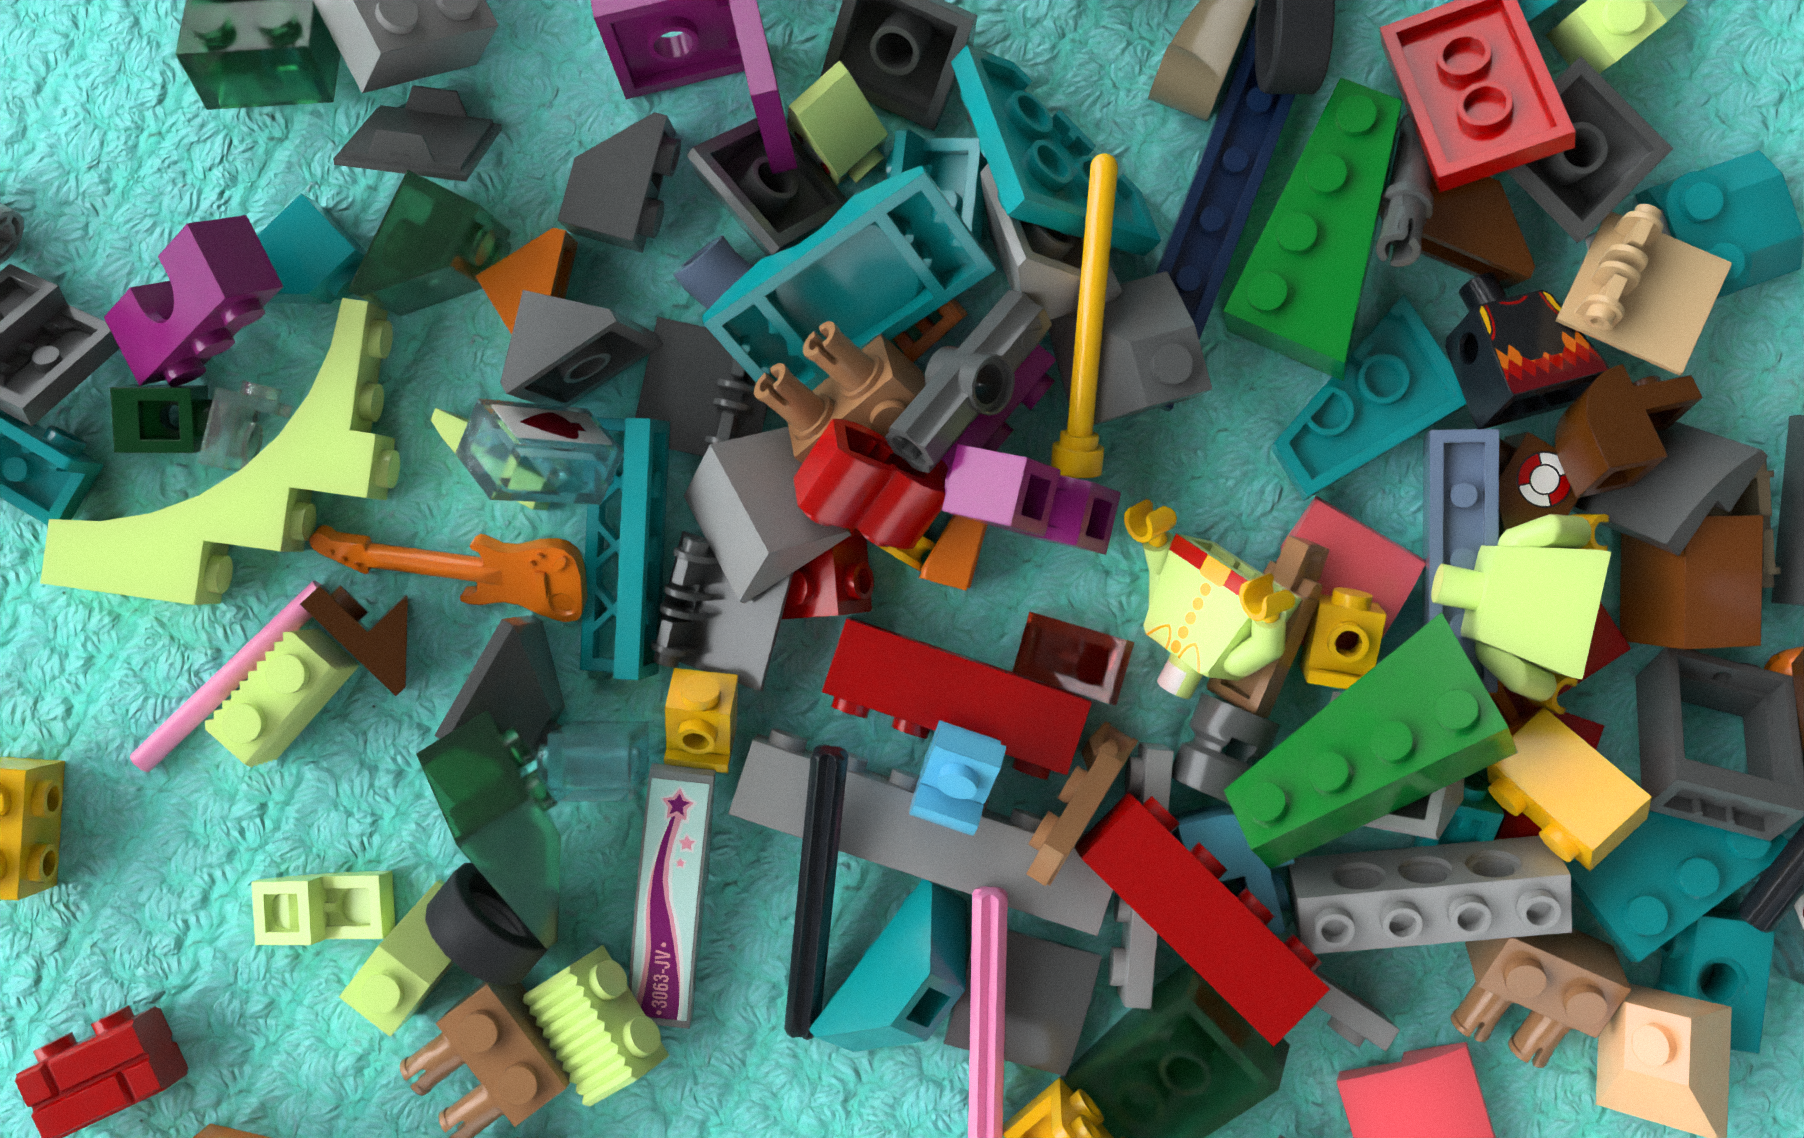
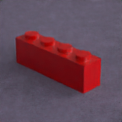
(932, 684)
(1201, 918)

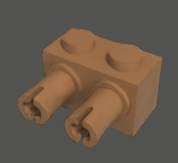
(862, 387)
(1559, 977)
(504, 1051)

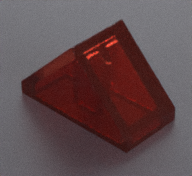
(1073, 658)

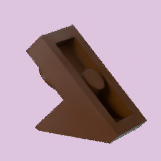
(378, 648)

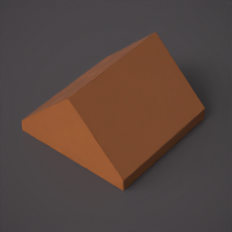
(1703, 595)

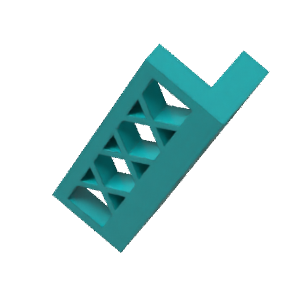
(639, 553)

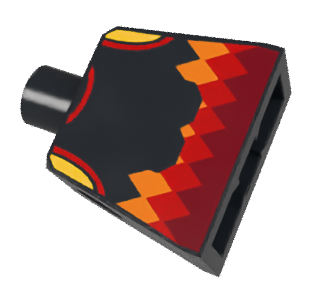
(1516, 356)

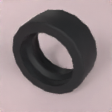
(1293, 45)
(481, 929)

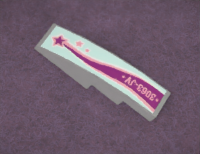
(671, 892)

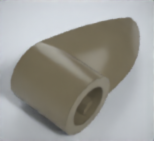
(1200, 56)

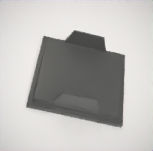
(426, 137)

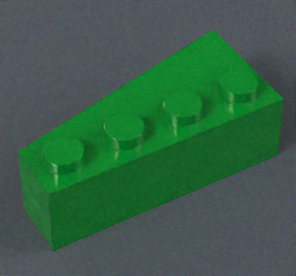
(1315, 251)
(1373, 749)

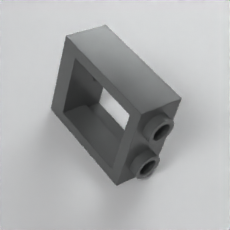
(1750, 803)

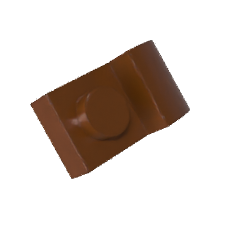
(1610, 430)

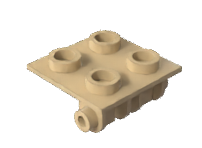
(1644, 289)

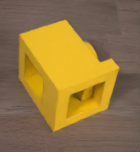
(1342, 612)
(701, 719)

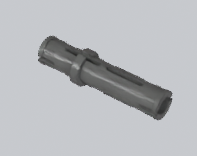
(1406, 200)

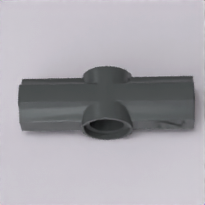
(968, 381)

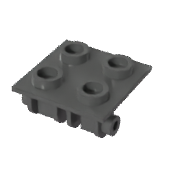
(698, 389)
(709, 625)

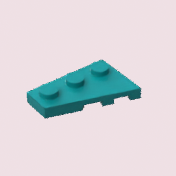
(1390, 393)
(1667, 880)

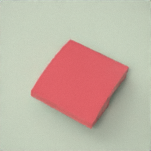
(1359, 561)
(1422, 1096)

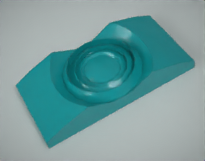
(868, 270)

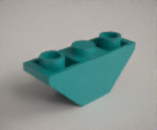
(904, 978)

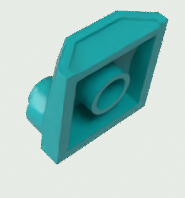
(1735, 213)

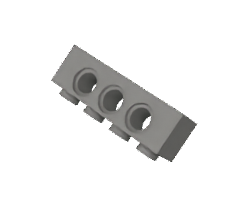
(1430, 895)

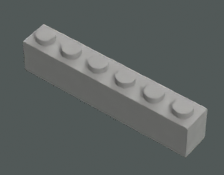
(882, 831)

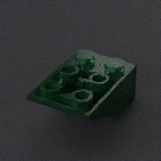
(257, 53)

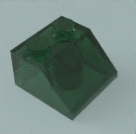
(428, 248)

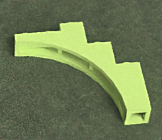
(266, 504)

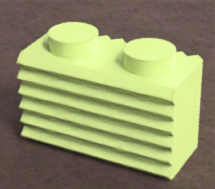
(281, 696)
(596, 1026)

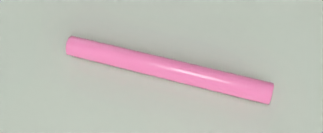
(221, 684)

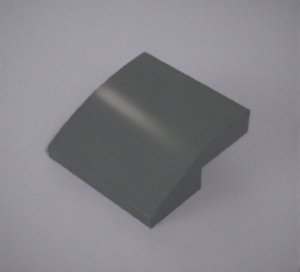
(44, 345)
(1680, 490)
(1044, 1002)

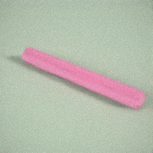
(987, 1012)

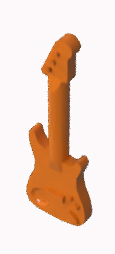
(535, 574)

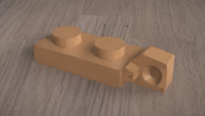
(1297, 571)
(1083, 792)

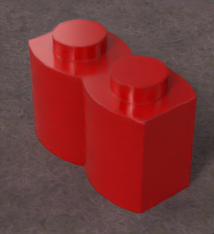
(861, 484)

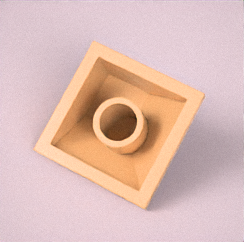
(1667, 1061)

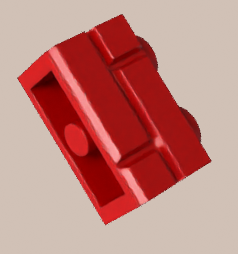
(102, 1074)

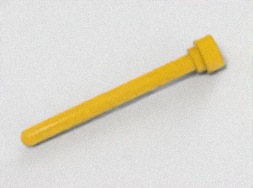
(1078, 448)

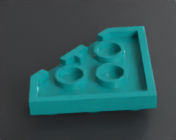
(1041, 159)

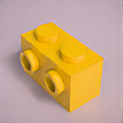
(1568, 791)
(29, 825)

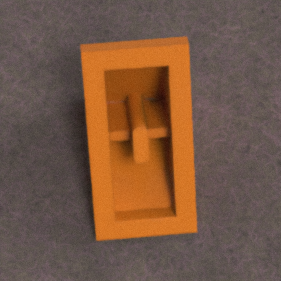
(537, 267)

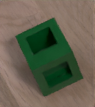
(143, 420)

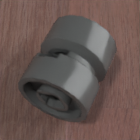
(1215, 725)

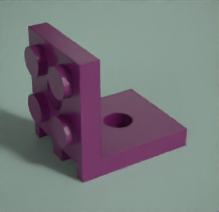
(715, 42)

